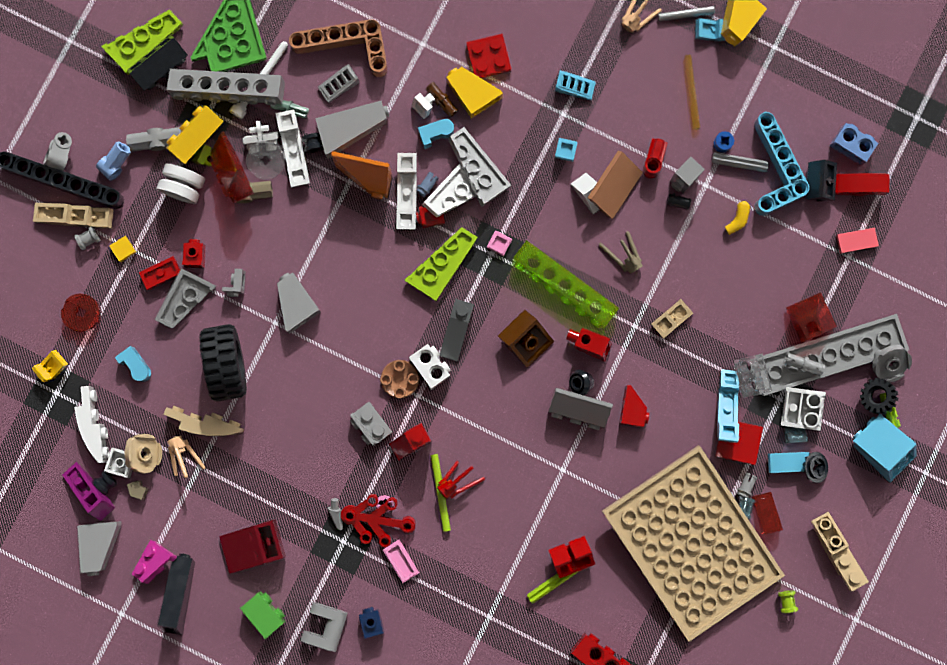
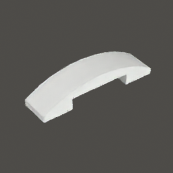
(293, 148)
(406, 190)

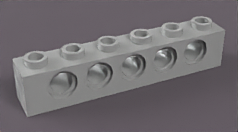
(180, 79)

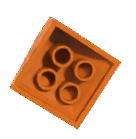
(369, 174)

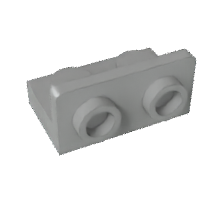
(370, 424)

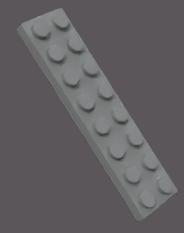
(836, 351)

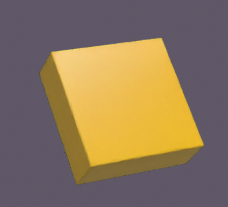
(122, 249)

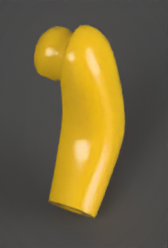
(740, 219)

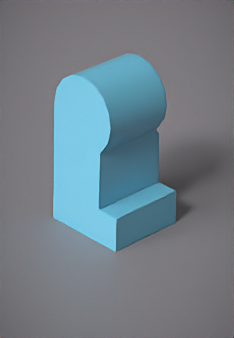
(436, 130)
(138, 367)

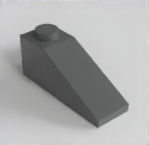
(456, 329)

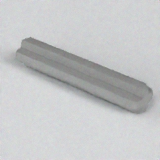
(740, 162)

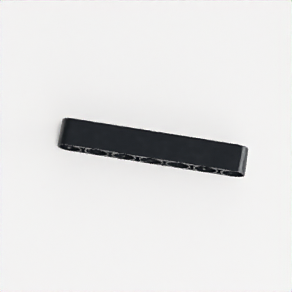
(68, 184)

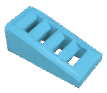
(577, 79)

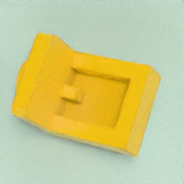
(50, 366)

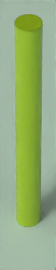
(441, 500)

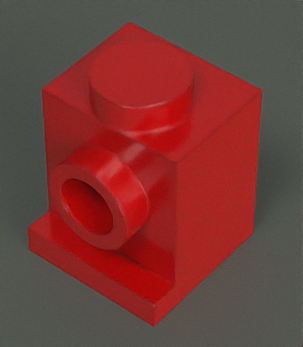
(196, 260)

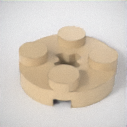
(133, 453)

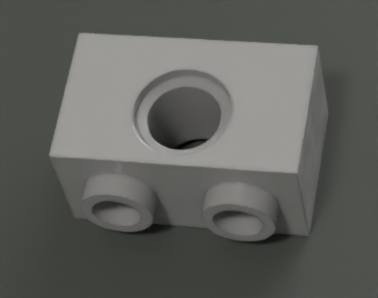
(686, 175)

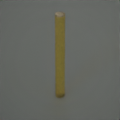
(692, 92)

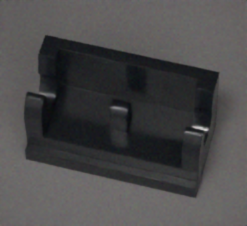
(821, 180)

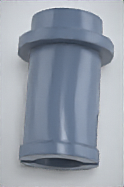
(426, 185)

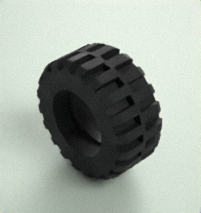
(222, 362)

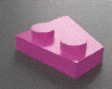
(152, 562)

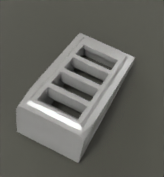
(342, 89)

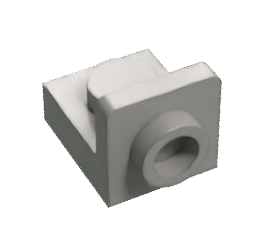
(238, 283)

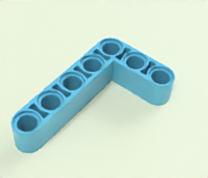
(790, 162)

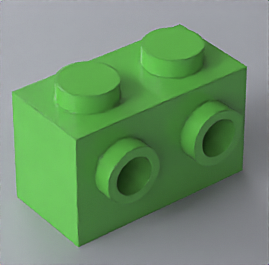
(263, 614)

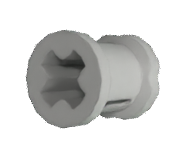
(87, 238)

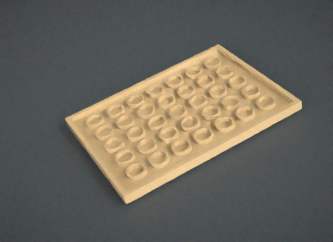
(693, 543)

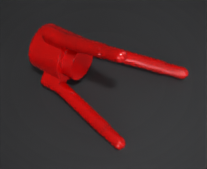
(448, 488)

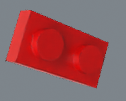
(160, 273)

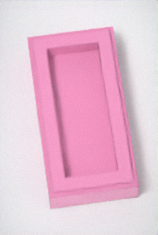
(401, 561)

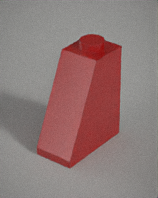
(410, 441)

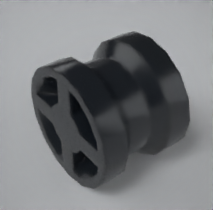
(312, 143)
(104, 482)

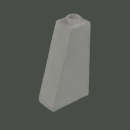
(349, 126)

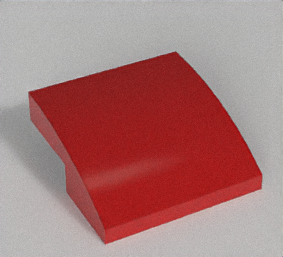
(747, 447)

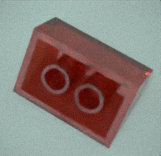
(229, 170)

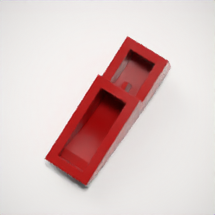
(862, 184)

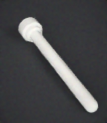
(239, 109)

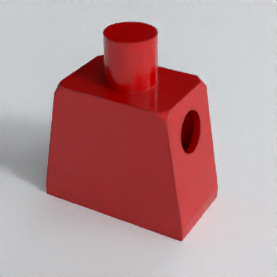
(597, 347)

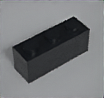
(158, 63)

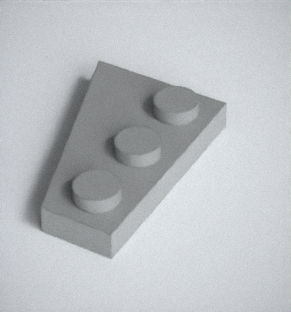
(182, 297)

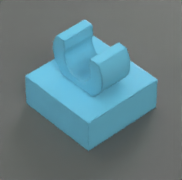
(566, 149)

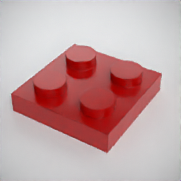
(488, 56)

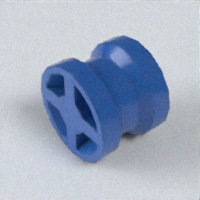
(721, 145)

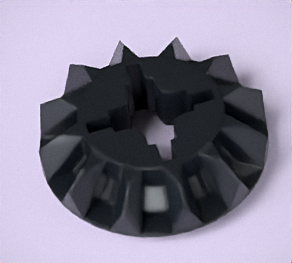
(820, 471)

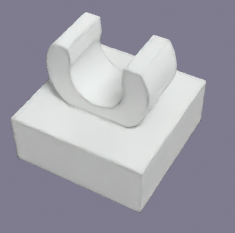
(423, 105)

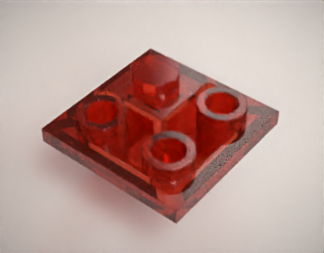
(811, 317)

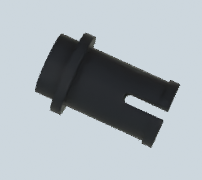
(678, 201)

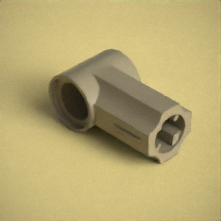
(261, 191)

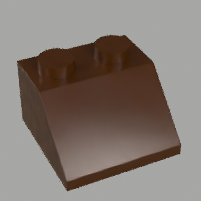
(526, 338)

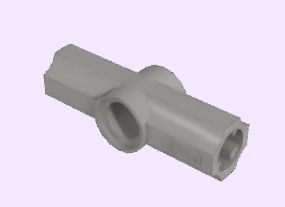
(153, 139)

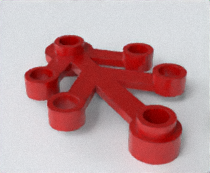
(374, 519)

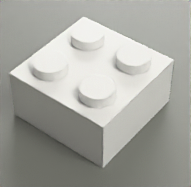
(116, 463)

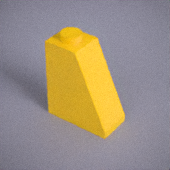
(740, 19)
(472, 91)

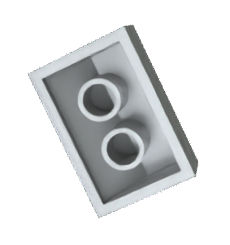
(579, 409)

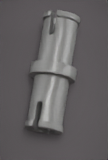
(804, 364)

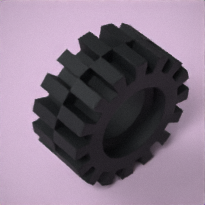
(870, 388)

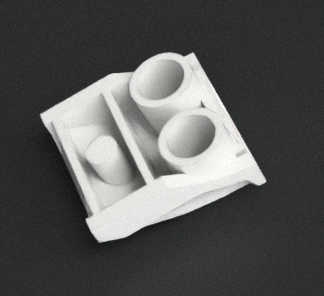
(803, 408)

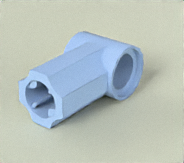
(111, 164)

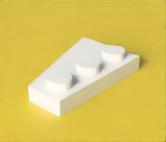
(450, 193)

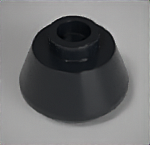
(581, 382)

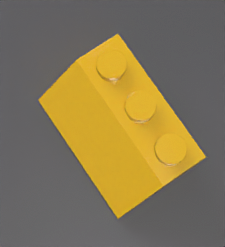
(193, 133)

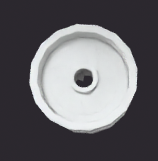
(180, 183)

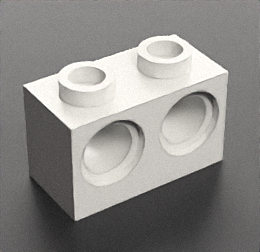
(426, 369)

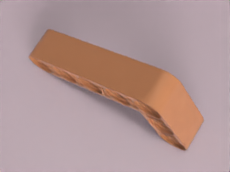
(345, 39)

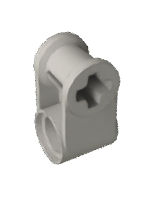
(58, 153)

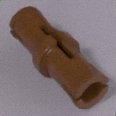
(441, 99)

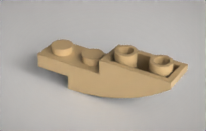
(210, 425)
(838, 552)

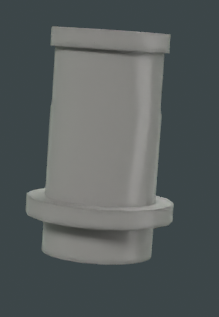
(746, 487)

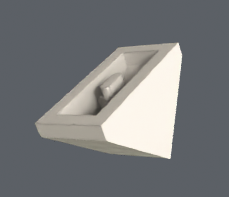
(583, 187)

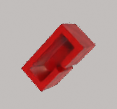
(572, 557)

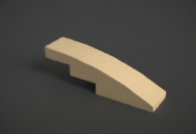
(73, 215)

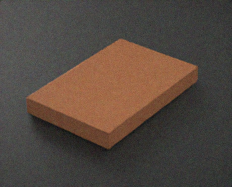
(615, 184)

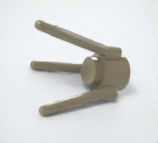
(633, 262)

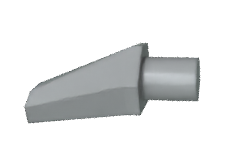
(335, 513)

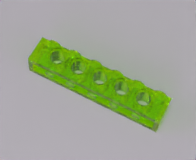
(607, 308)

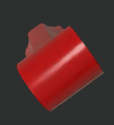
(655, 157)

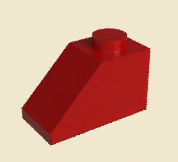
(633, 409)

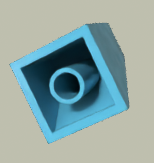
(885, 447)

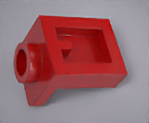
(428, 219)

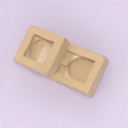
(672, 318)

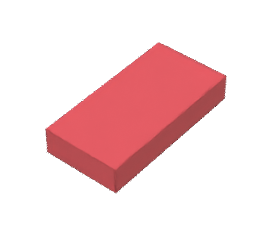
(857, 240)

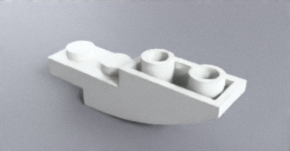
(91, 432)

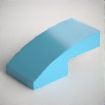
(709, 29)
(786, 462)

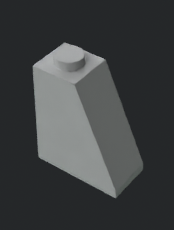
(295, 302)
(96, 545)

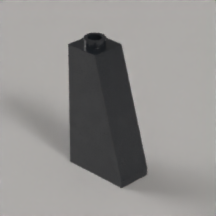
(176, 595)

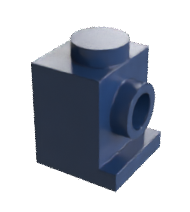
(377, 628)

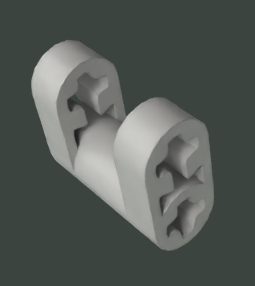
(332, 630)

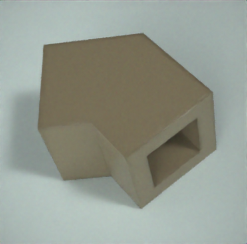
(137, 490)

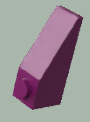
(89, 496)

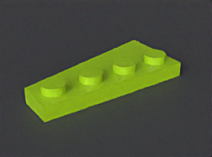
(133, 46)
(441, 266)

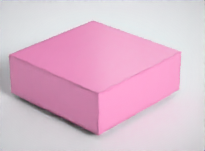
(499, 243)

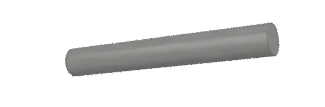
(686, 13)

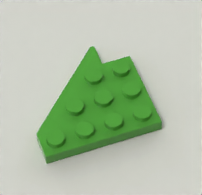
(231, 38)

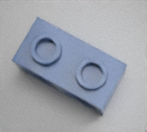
(851, 149)

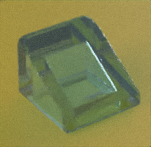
(795, 435)

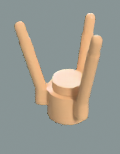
(631, 22)
(177, 447)

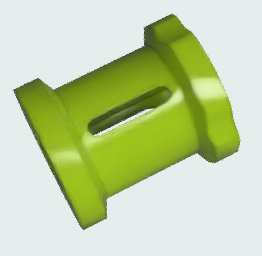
(788, 601)

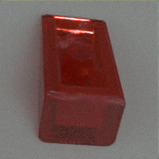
(767, 513)

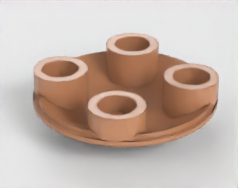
(399, 379)

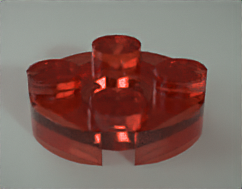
(78, 323)

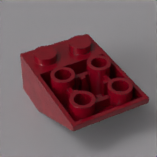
(252, 546)

